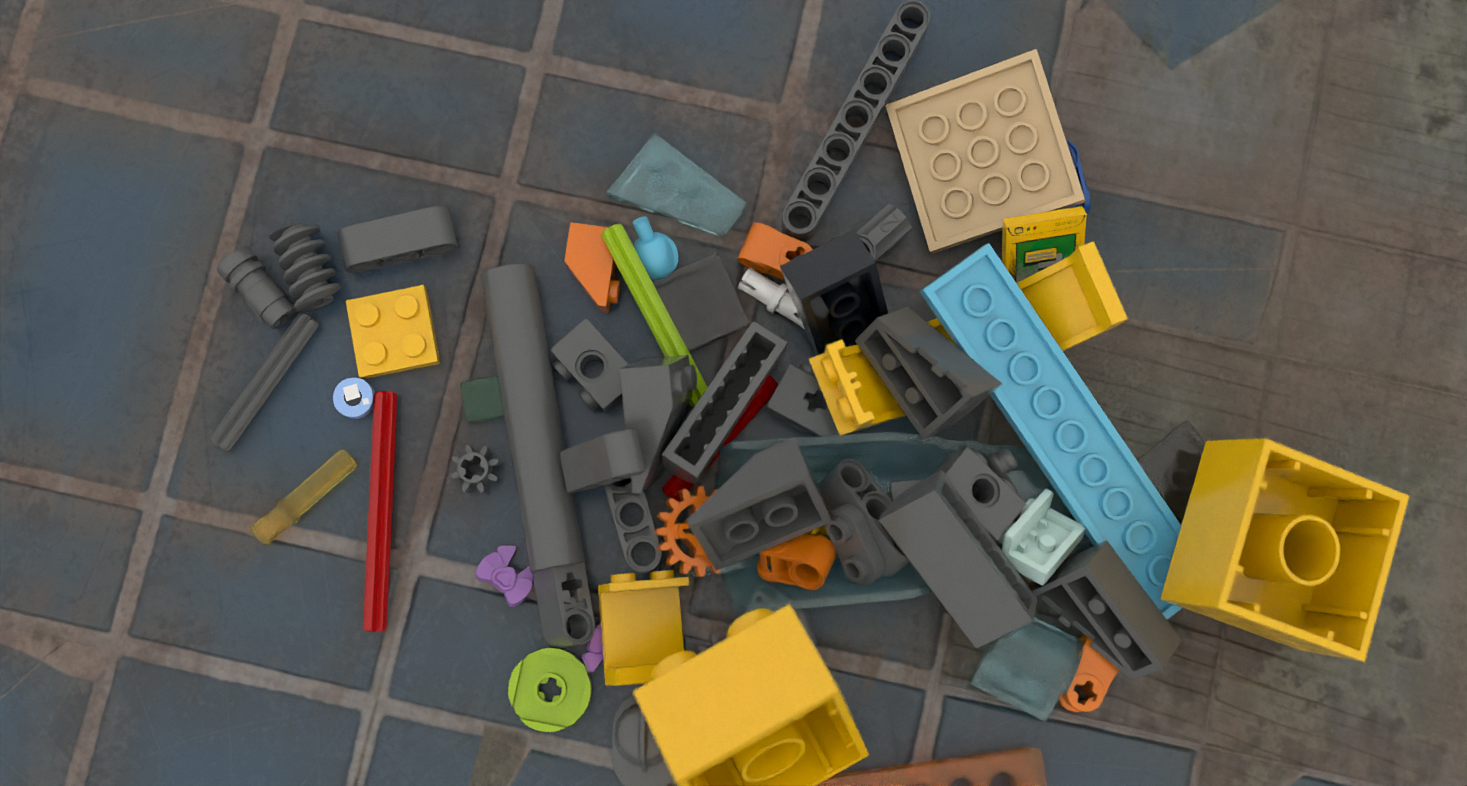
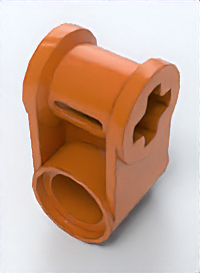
(768, 249)
(798, 561)
(1094, 675)

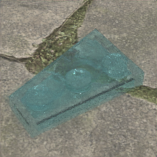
(673, 185)

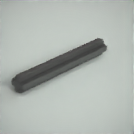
(264, 381)

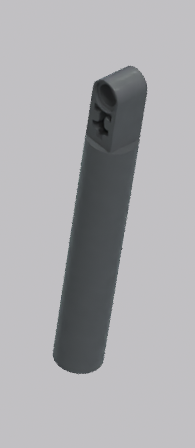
(535, 443)

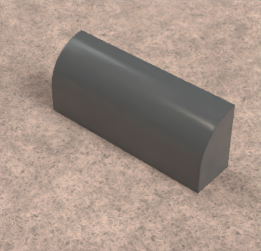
(723, 403)
(959, 560)

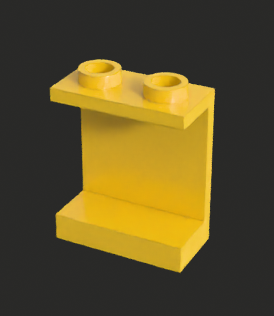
(639, 624)

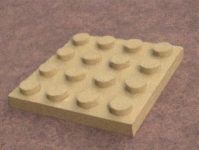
(984, 151)

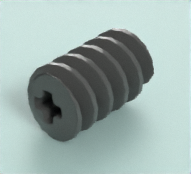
(304, 266)

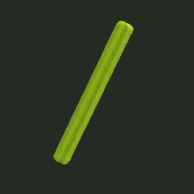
(648, 300)

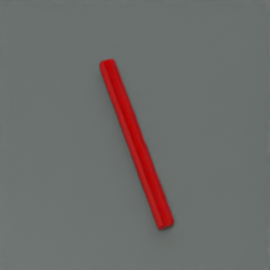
(380, 512)

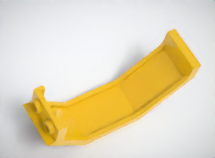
(1069, 297)

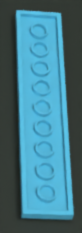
(1057, 417)

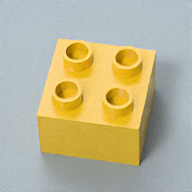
(1285, 547)
(751, 709)

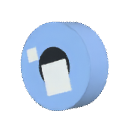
(354, 398)

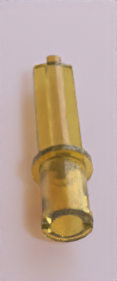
(303, 497)

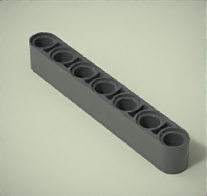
(860, 104)

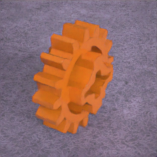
(673, 531)

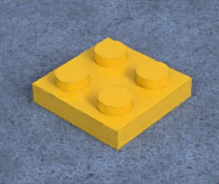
(392, 332)

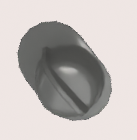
(635, 750)

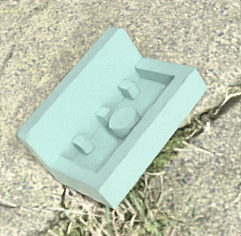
(1040, 539)

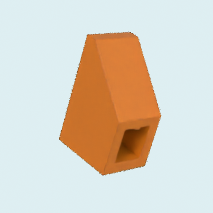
(592, 264)

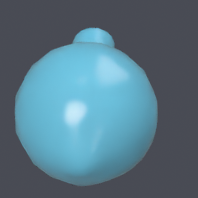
(655, 250)

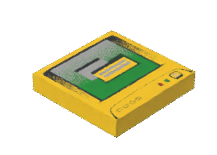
(1041, 240)

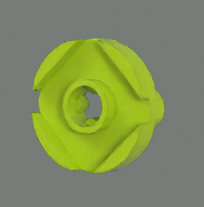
(531, 703)

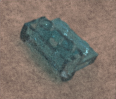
(1030, 667)

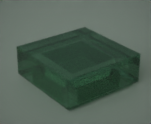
(482, 399)

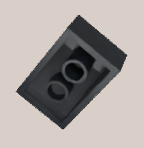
(835, 291)

